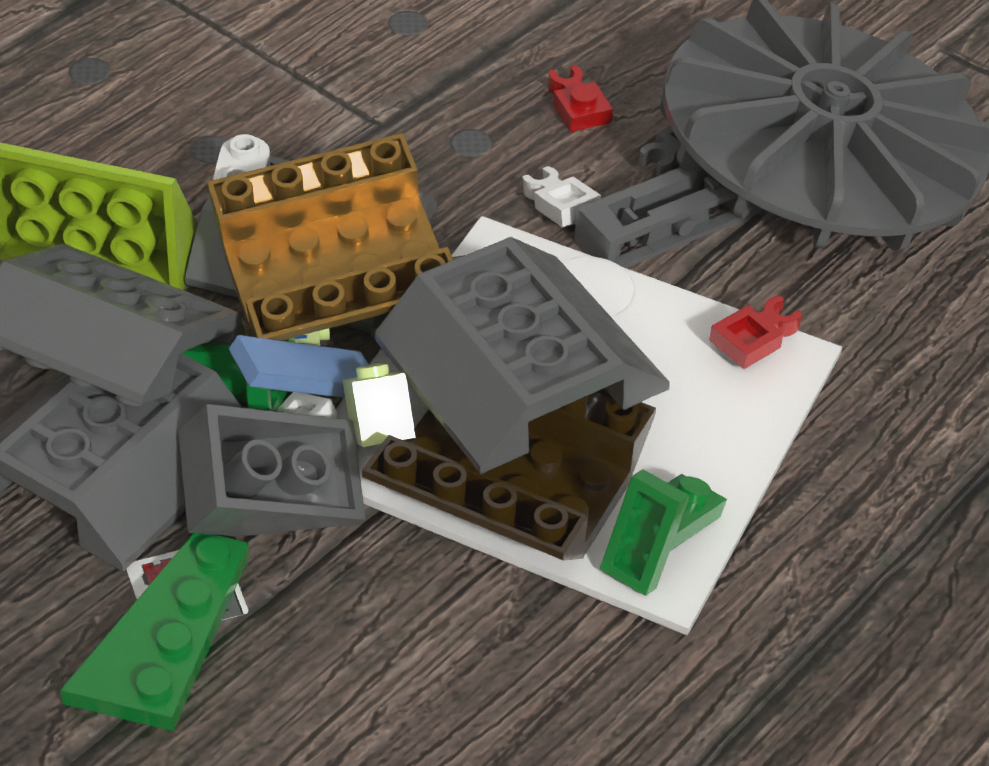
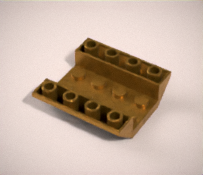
(325, 237)

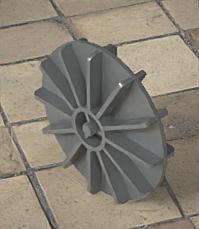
(826, 125)

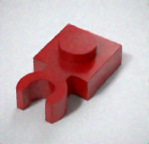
(577, 103)
(754, 335)

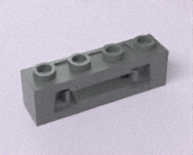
(663, 209)

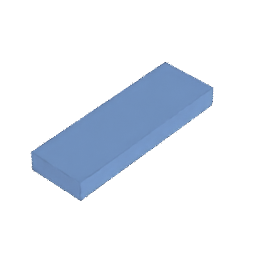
(295, 365)

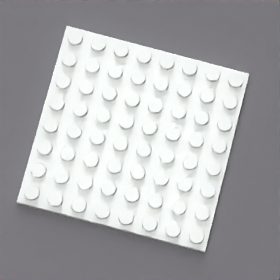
(709, 425)

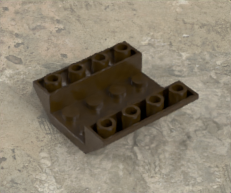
(543, 499)

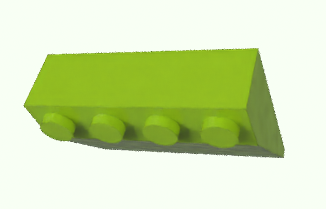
(96, 208)

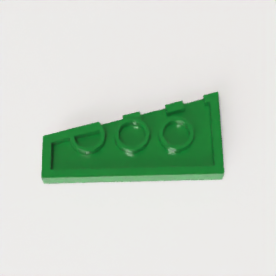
(160, 643)

